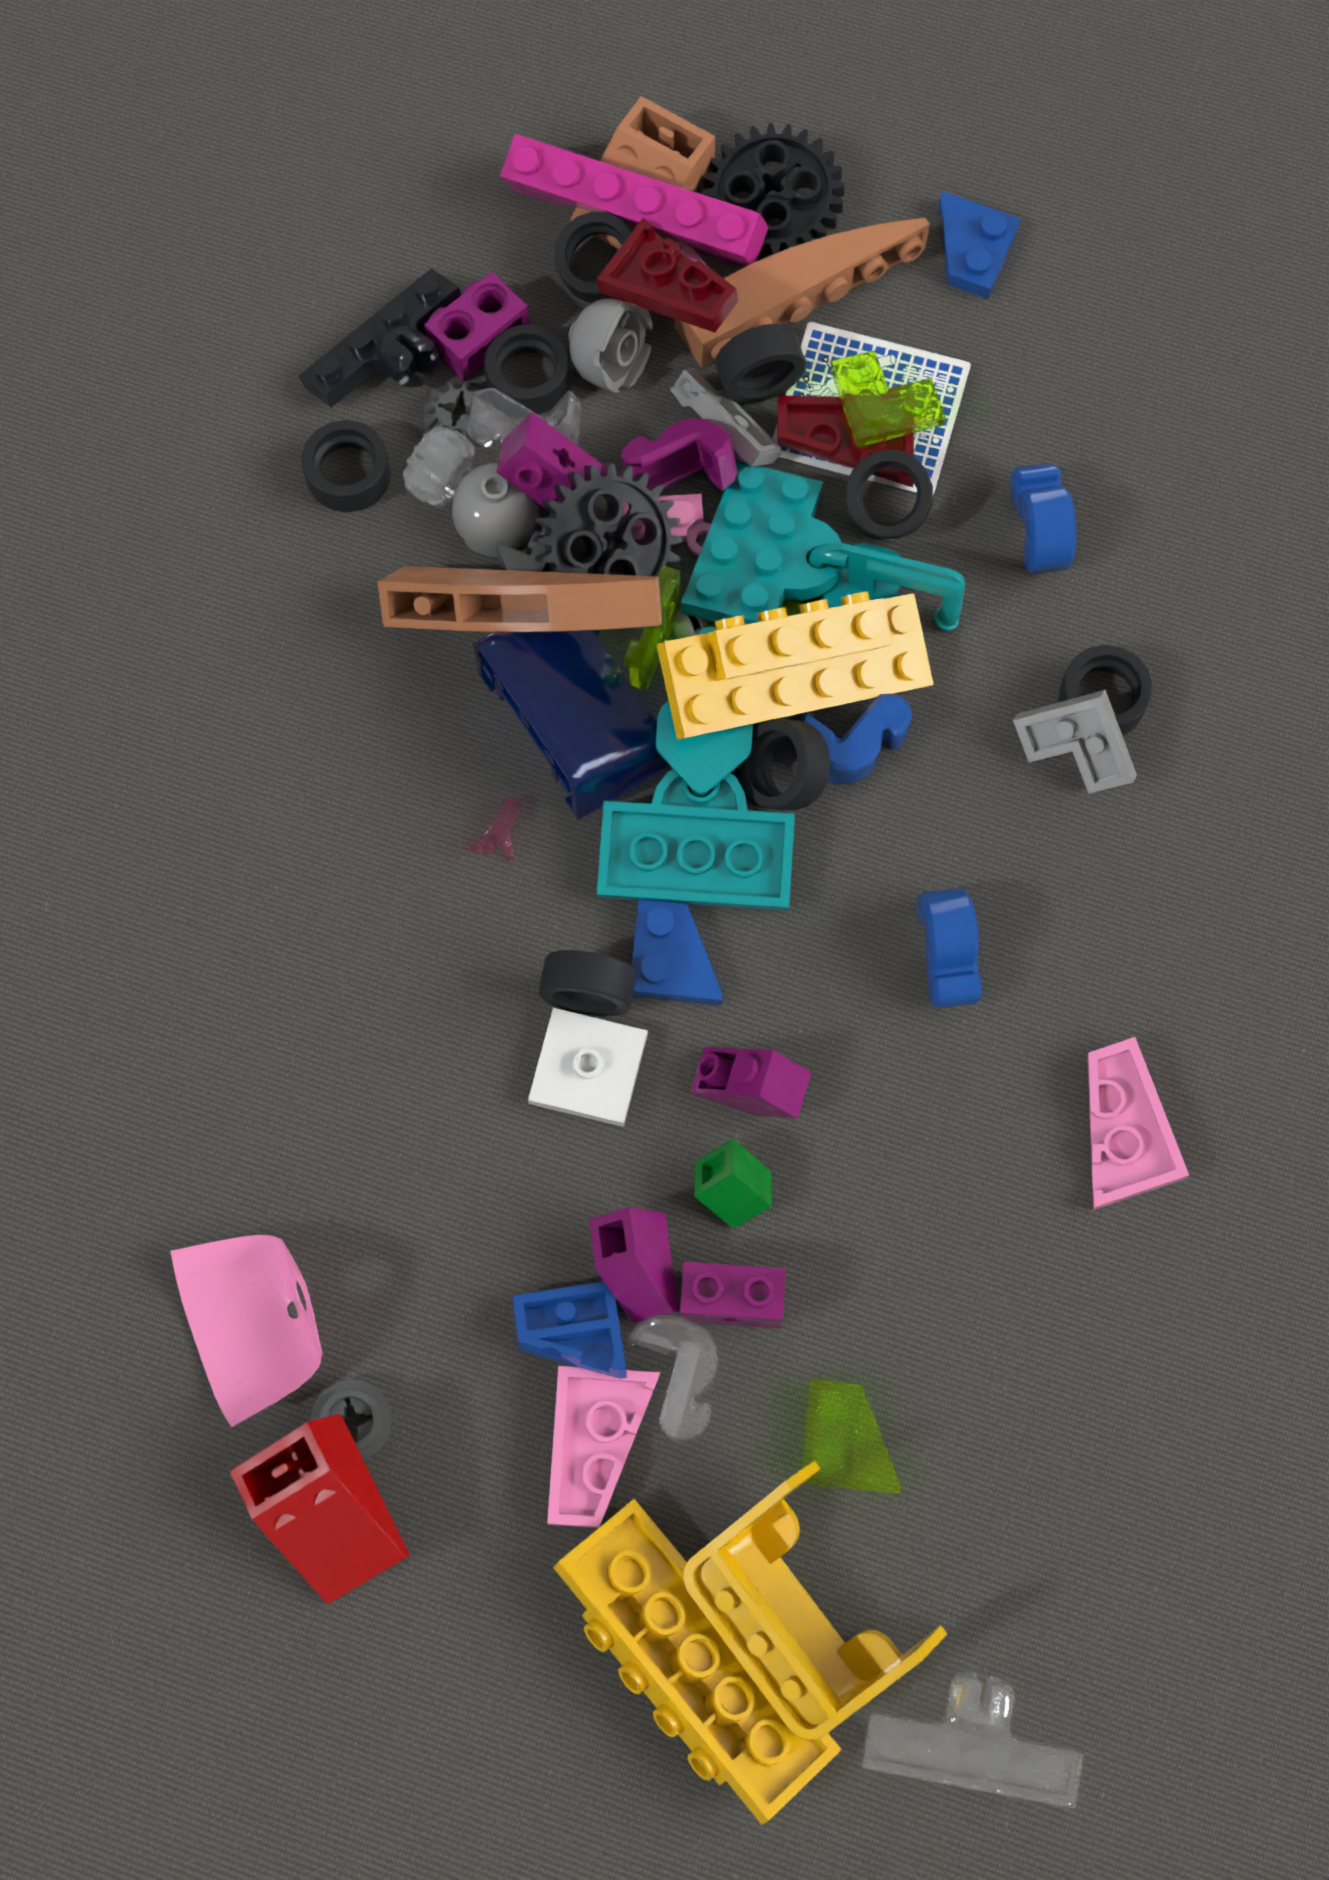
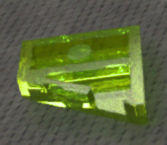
(845, 1440)

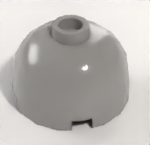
(610, 343)
(493, 511)

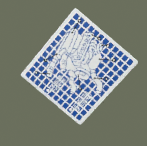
(900, 367)

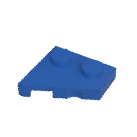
(974, 243)
(671, 956)
(572, 1327)

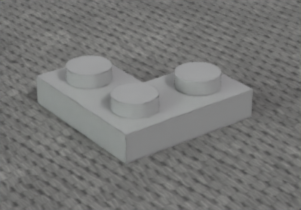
(1082, 727)

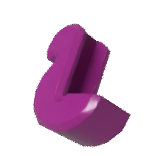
(683, 451)

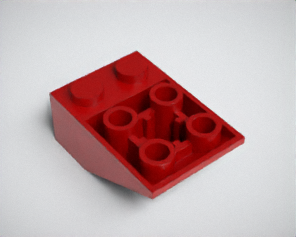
(321, 1507)

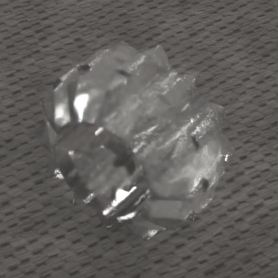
(438, 465)

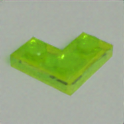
(882, 412)
(643, 654)

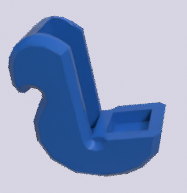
(1047, 517)
(859, 749)
(950, 947)

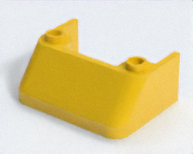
(781, 1631)

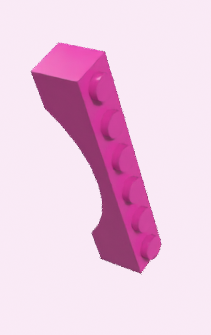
(592, 185)

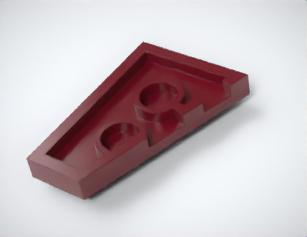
(666, 281)
(822, 430)

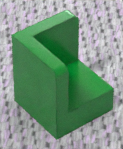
(733, 1183)

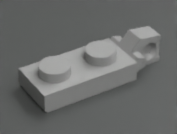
(748, 439)

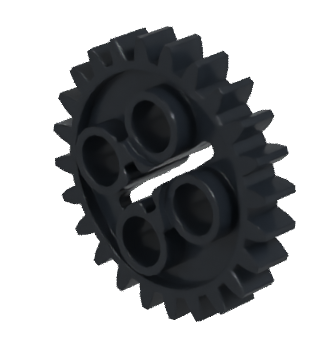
(802, 214)
(574, 517)

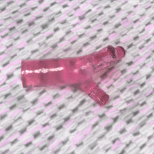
(500, 830)

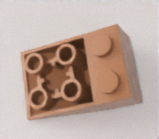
(658, 147)

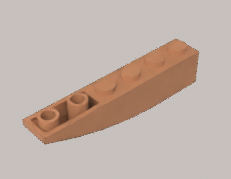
(806, 276)
(516, 600)

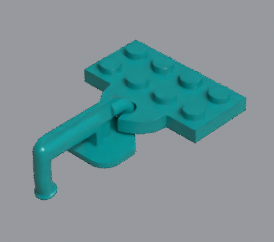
(773, 549)
(697, 843)

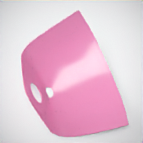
(241, 1324)

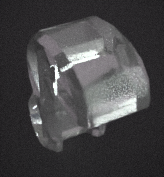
(496, 415)
(692, 1374)

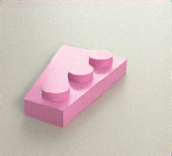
(1128, 1127)
(592, 1440)

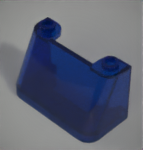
(574, 711)

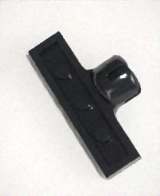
(385, 343)

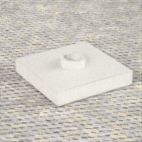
(588, 1067)

